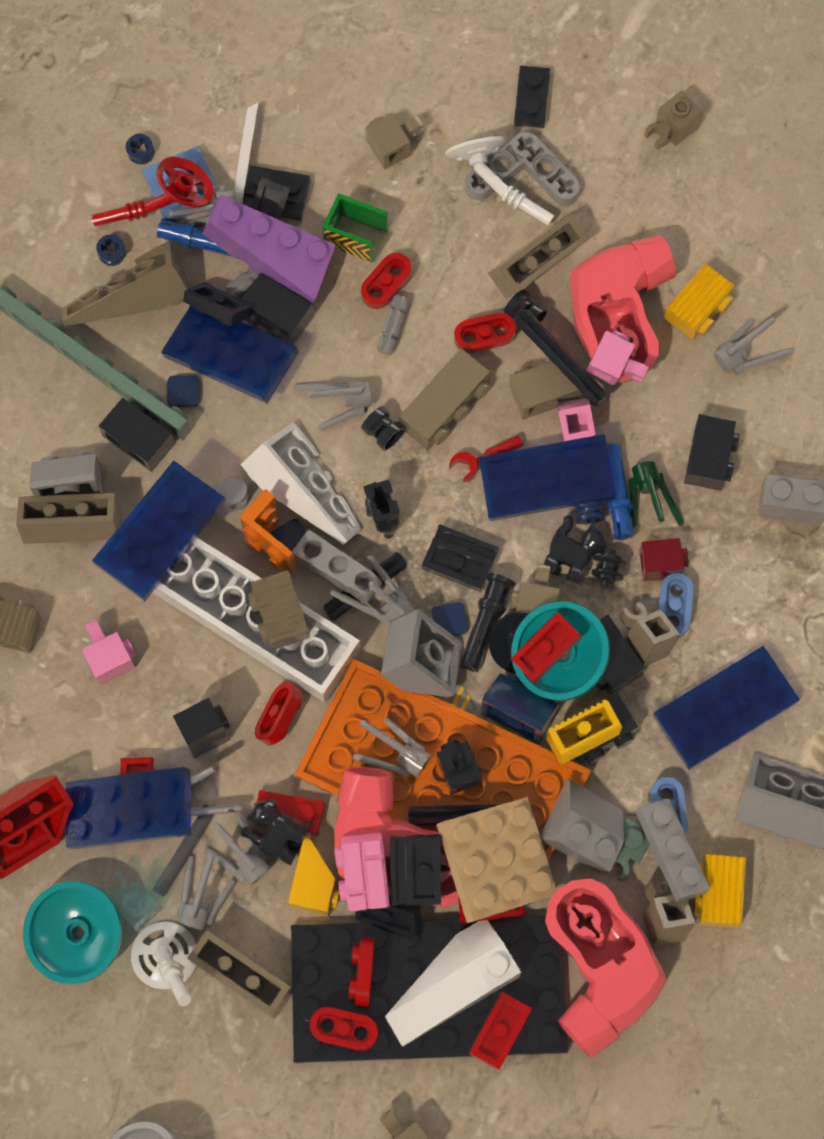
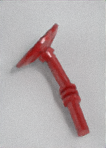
(180, 189)

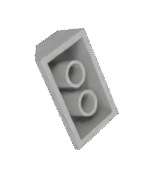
(783, 800)

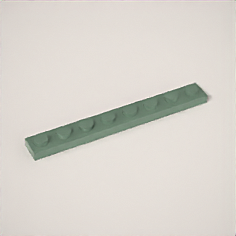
(97, 366)

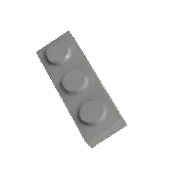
(672, 850)

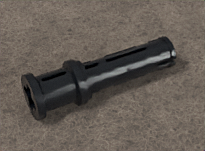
(491, 608)

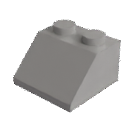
(66, 475)
(421, 656)
(585, 827)

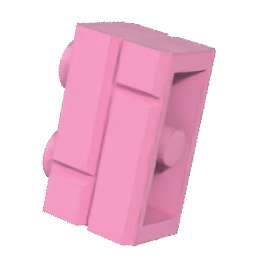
(363, 871)

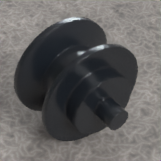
(608, 568)

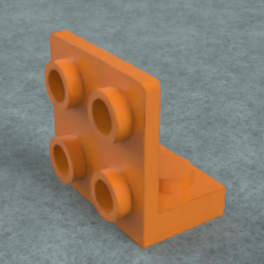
(257, 525)

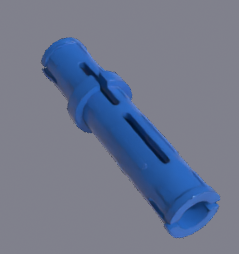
(188, 236)
(622, 506)

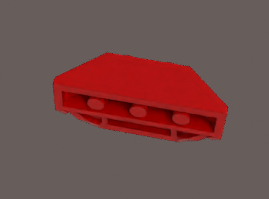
(31, 821)

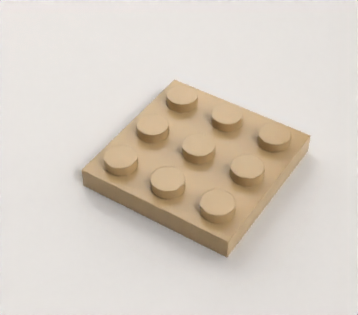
(497, 859)

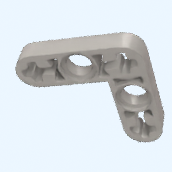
(521, 160)

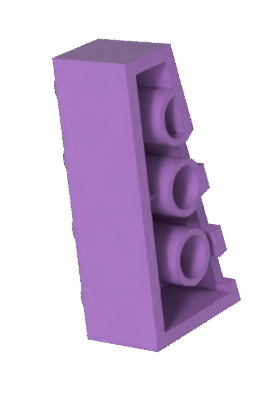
(270, 246)

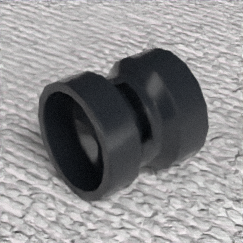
(523, 300)
(383, 428)

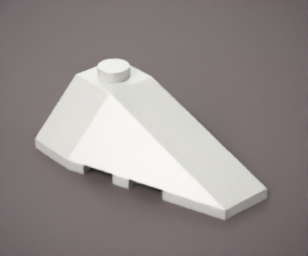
(290, 472)
(459, 977)

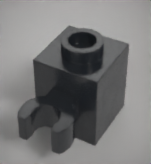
(458, 766)

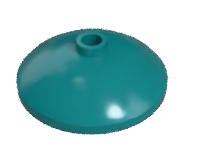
(587, 658)
(52, 936)

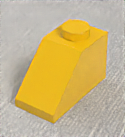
(313, 883)

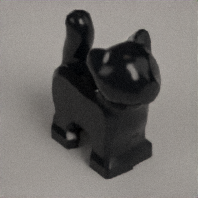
(382, 507)
(572, 553)
(283, 833)

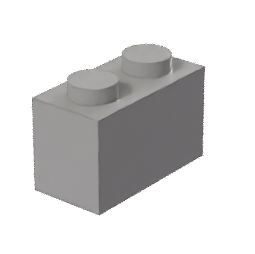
(792, 499)

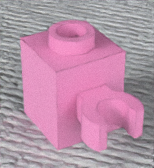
(613, 359)
(576, 419)
(108, 655)

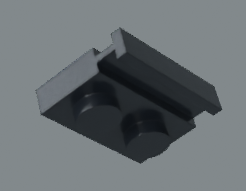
(298, 194)
(460, 558)
(415, 870)

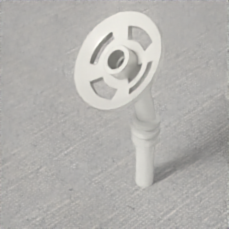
(476, 153)
(167, 972)

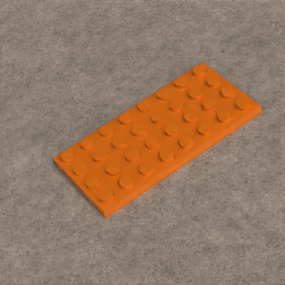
(508, 763)

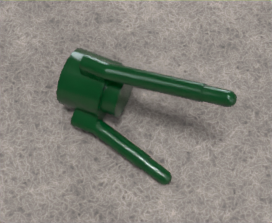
(649, 481)

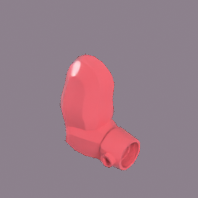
(607, 295)
(364, 809)
(610, 957)

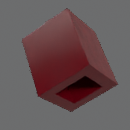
(662, 558)

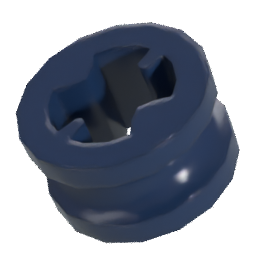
(142, 157)
(119, 255)
(589, 512)

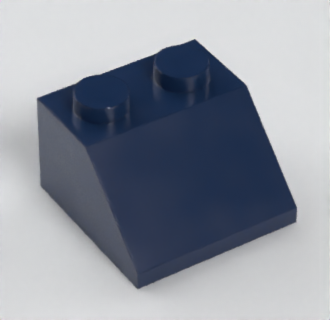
(518, 708)

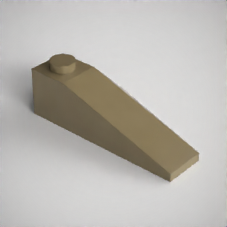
(147, 287)

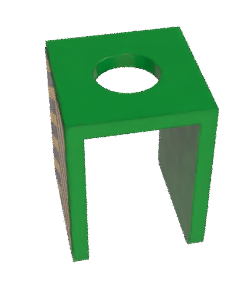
(359, 212)

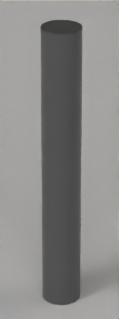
(182, 854)

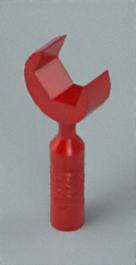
(472, 462)

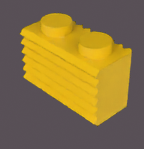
(699, 302)
(583, 732)
(724, 901)

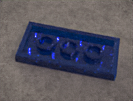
(231, 354)
(547, 477)
(159, 530)
(726, 708)
(129, 808)

